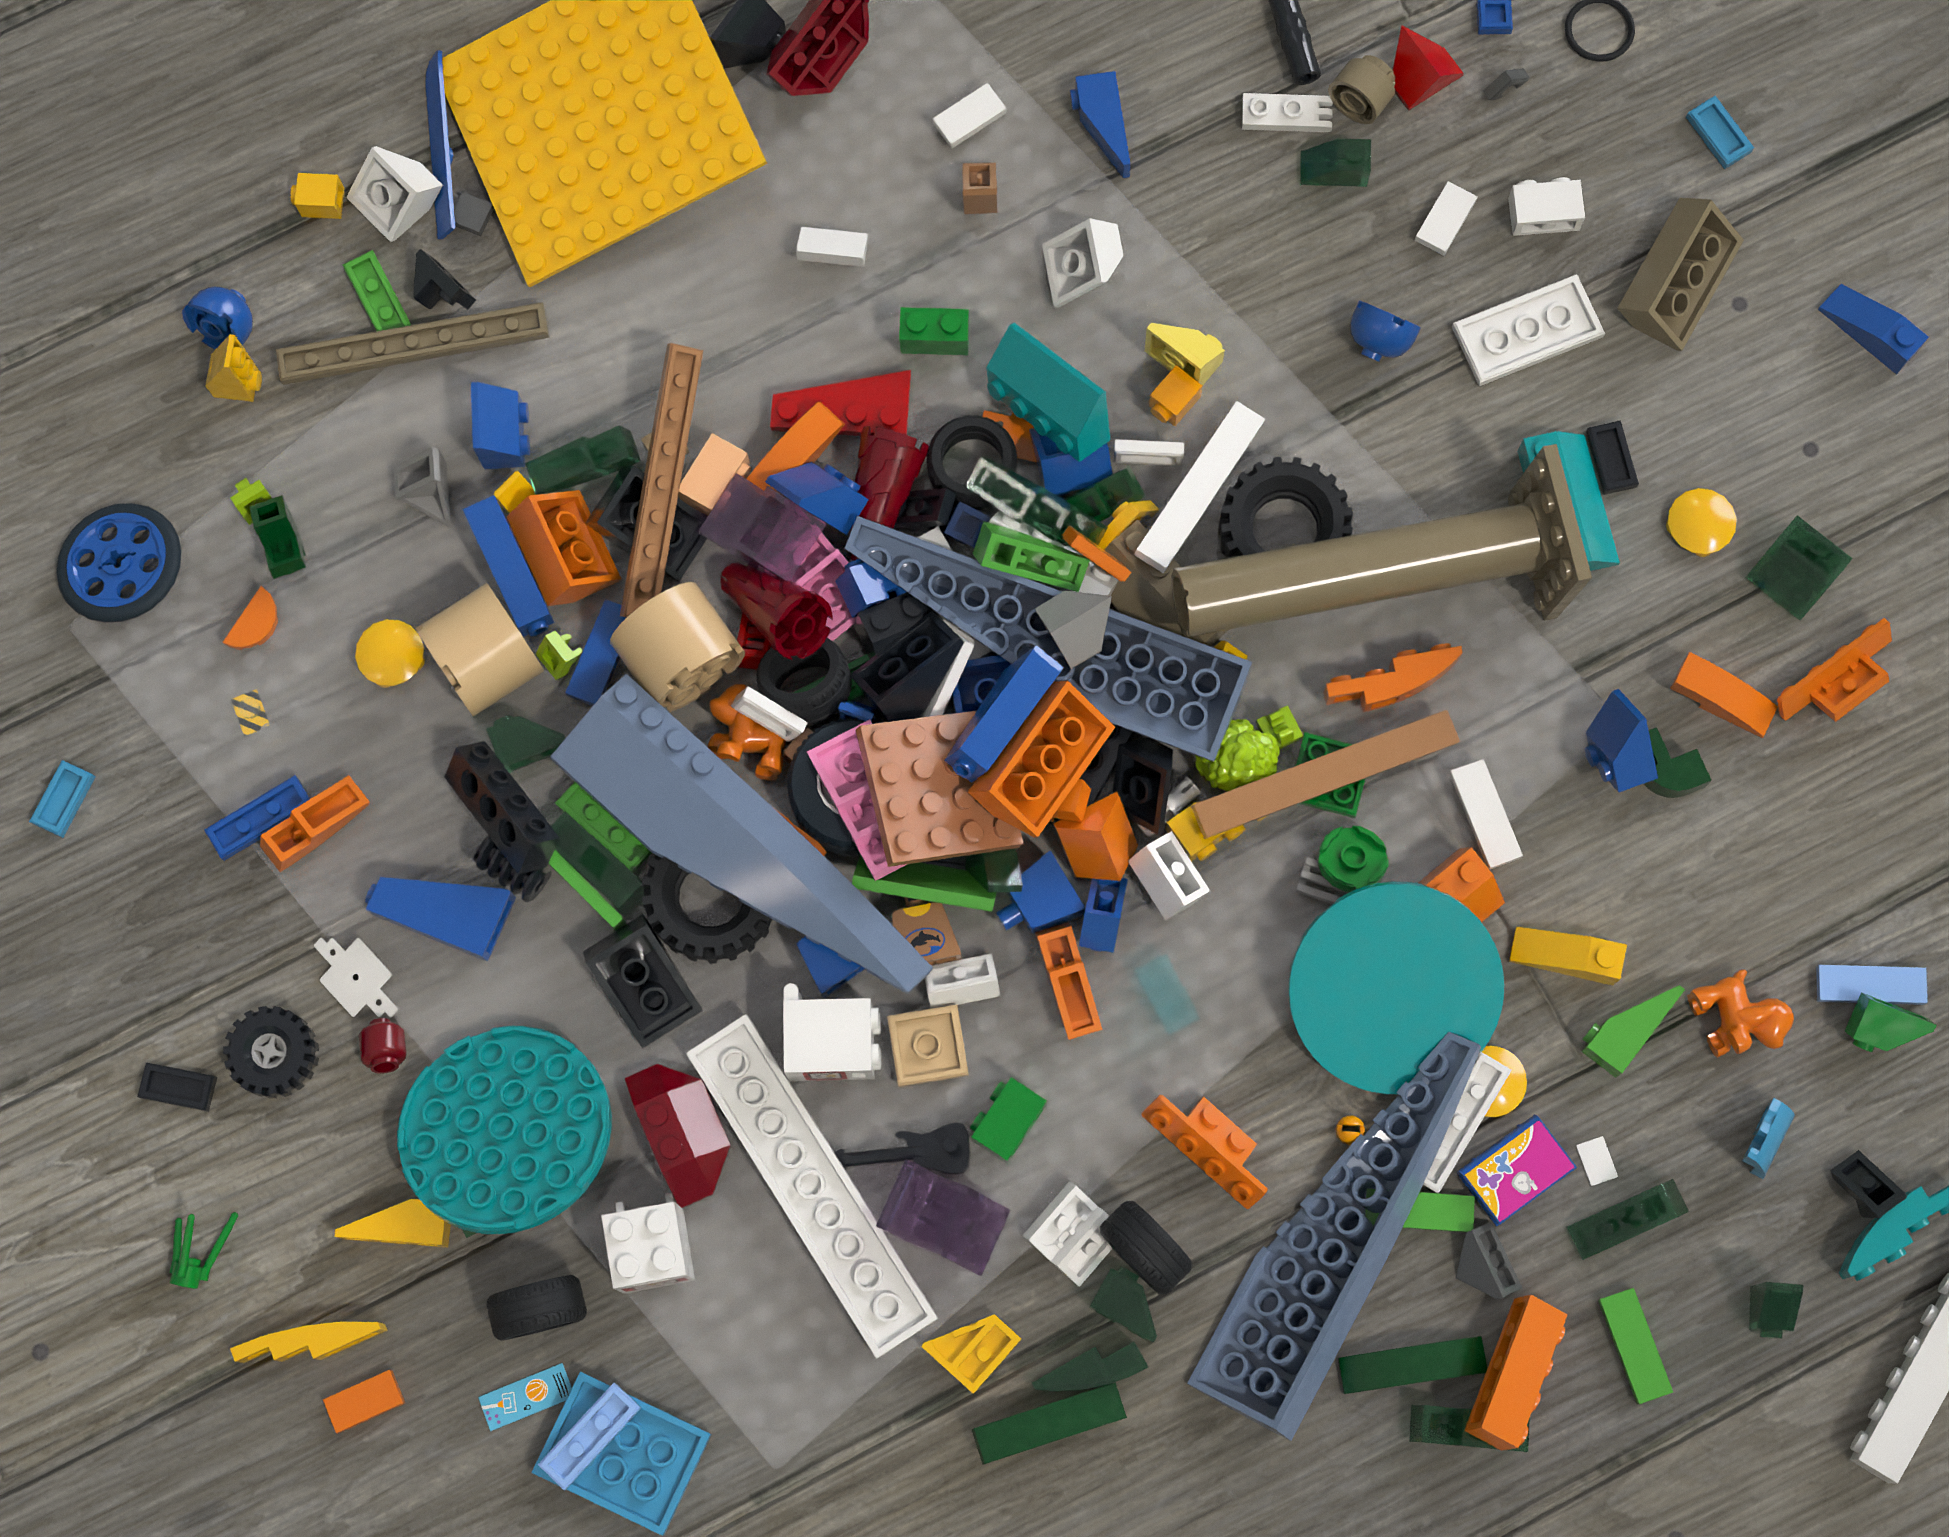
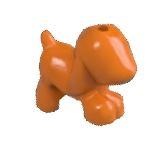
(745, 736)
(1766, 1019)

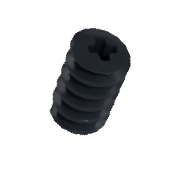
(491, 858)

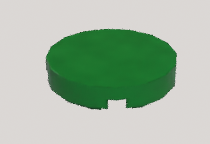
(1352, 858)

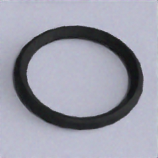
(1594, 57)

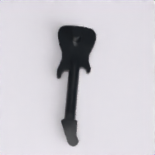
(940, 1150)

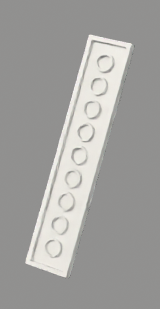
(812, 1186)

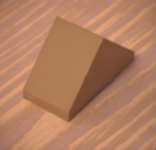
(979, 188)

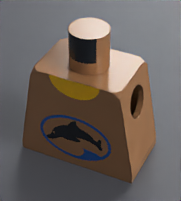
(927, 930)

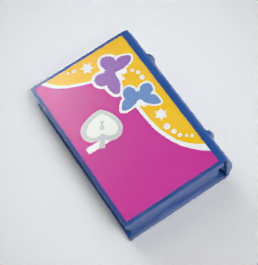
(1516, 1170)

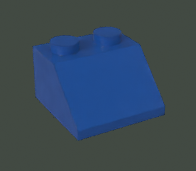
(499, 426)
(1062, 472)
(822, 493)
(1621, 744)

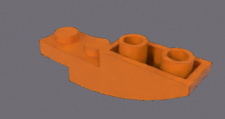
(1408, 675)

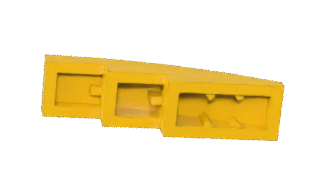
(320, 1339)

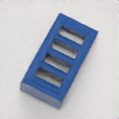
(858, 710)

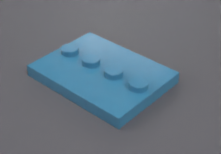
(643, 1466)

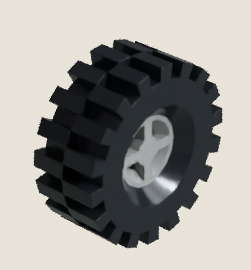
(254, 1045)

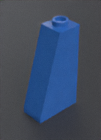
(509, 566)
(1002, 713)
(445, 912)

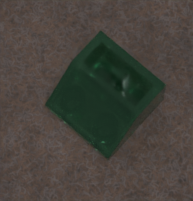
(1798, 567)

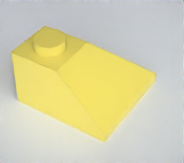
(1186, 348)

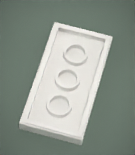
(1528, 330)

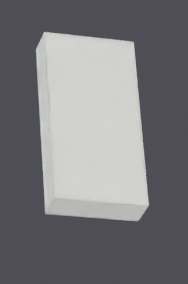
(969, 115)
(1446, 218)
(1149, 452)
(768, 714)

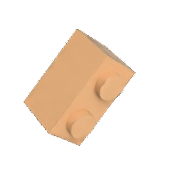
(713, 473)

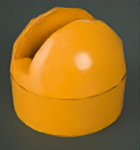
(1346, 1136)

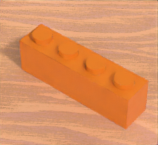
(1516, 1373)

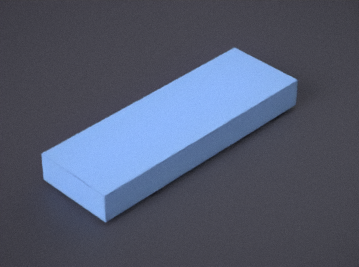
(1889, 984)
(589, 1436)

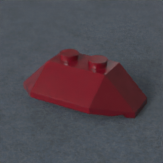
(820, 46)
(680, 1130)

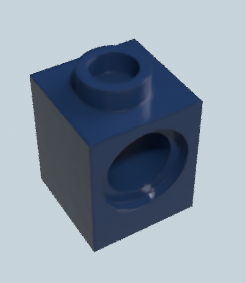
(965, 524)

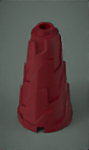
(886, 473)
(779, 609)

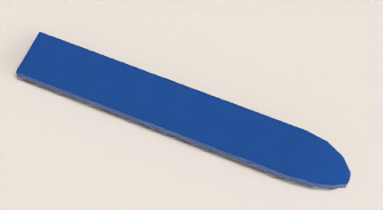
(440, 151)

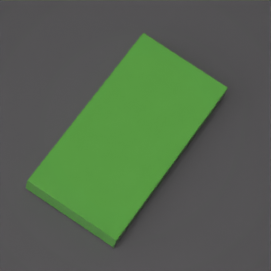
(929, 884)

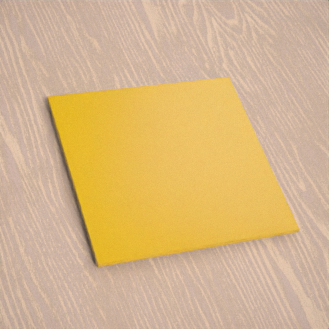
(596, 123)

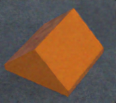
(1101, 842)

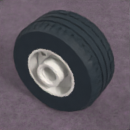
(811, 800)

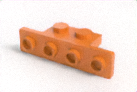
(1842, 679)
(1211, 1144)

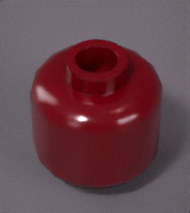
(382, 1046)

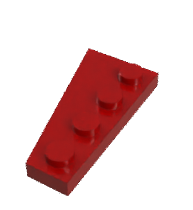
(858, 403)

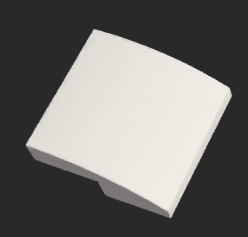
(1071, 1234)

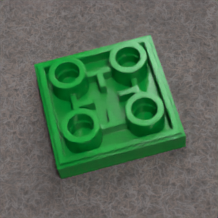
(1340, 801)

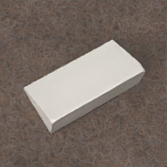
(832, 246)
(962, 981)

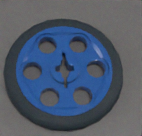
(87, 538)

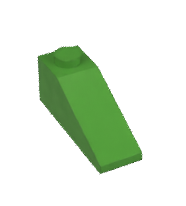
(1029, 557)
(1623, 1035)

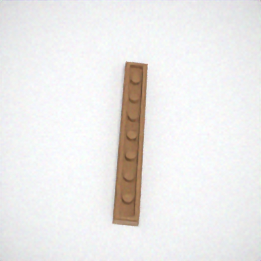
(662, 476)
(1325, 774)

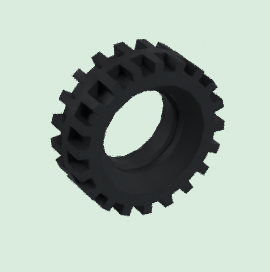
(1275, 482)
(687, 937)

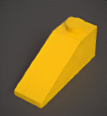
(1569, 954)
(400, 1224)

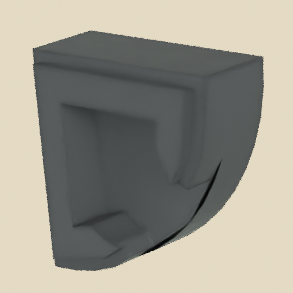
(1508, 78)

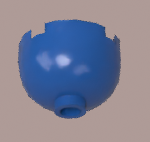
(218, 314)
(1381, 332)

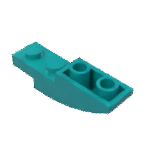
(1888, 1234)

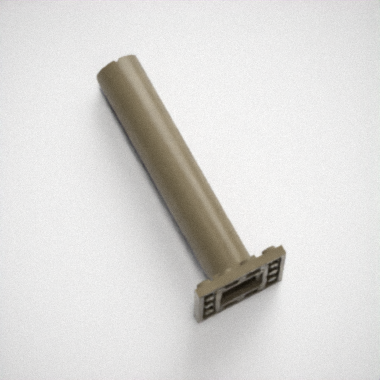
(1529, 536)

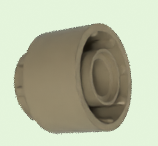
(1363, 89)

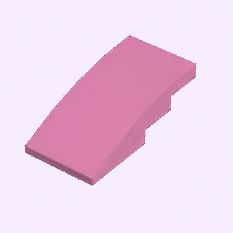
(819, 574)
(845, 780)

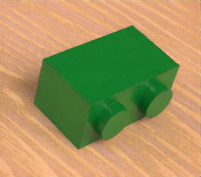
(934, 331)
(1008, 1119)

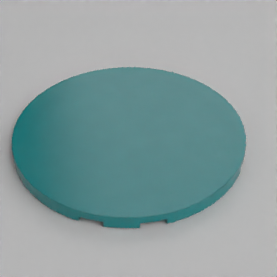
(1389, 979)
(504, 1130)

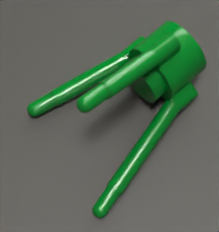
(185, 1269)

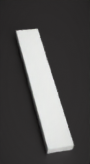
(1199, 487)

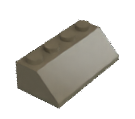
(1681, 272)
(1147, 591)

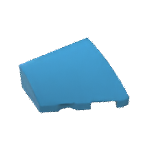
(1768, 1137)

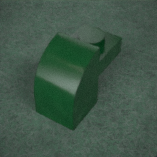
(278, 536)
(1676, 775)

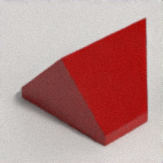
(1421, 68)

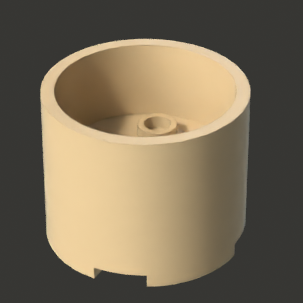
(677, 646)
(479, 649)

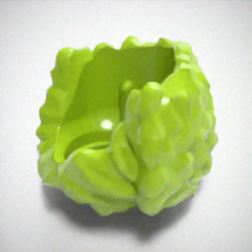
(1242, 758)

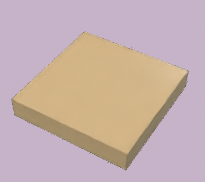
(927, 1046)

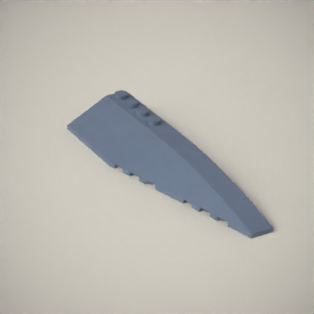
(1138, 681)
(714, 824)
(1325, 1261)

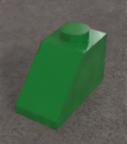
(1884, 1025)

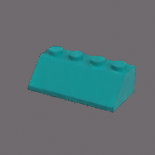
(1048, 393)
(1583, 491)

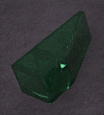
(1628, 1219)

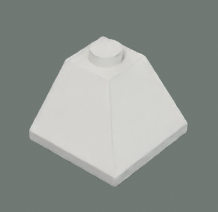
(393, 191)
(1081, 259)

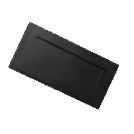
(1612, 457)
(177, 1087)

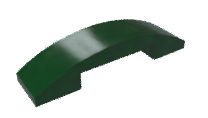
(1412, 1364)

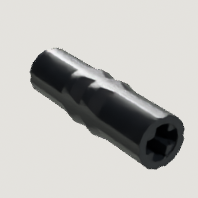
(1295, 41)

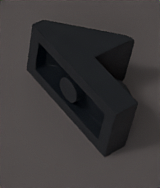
(435, 282)
(926, 509)
(1867, 1185)

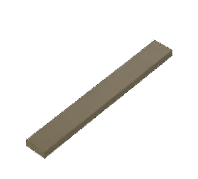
(412, 343)

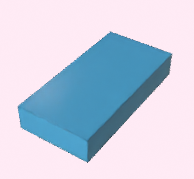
(1719, 132)
(62, 799)

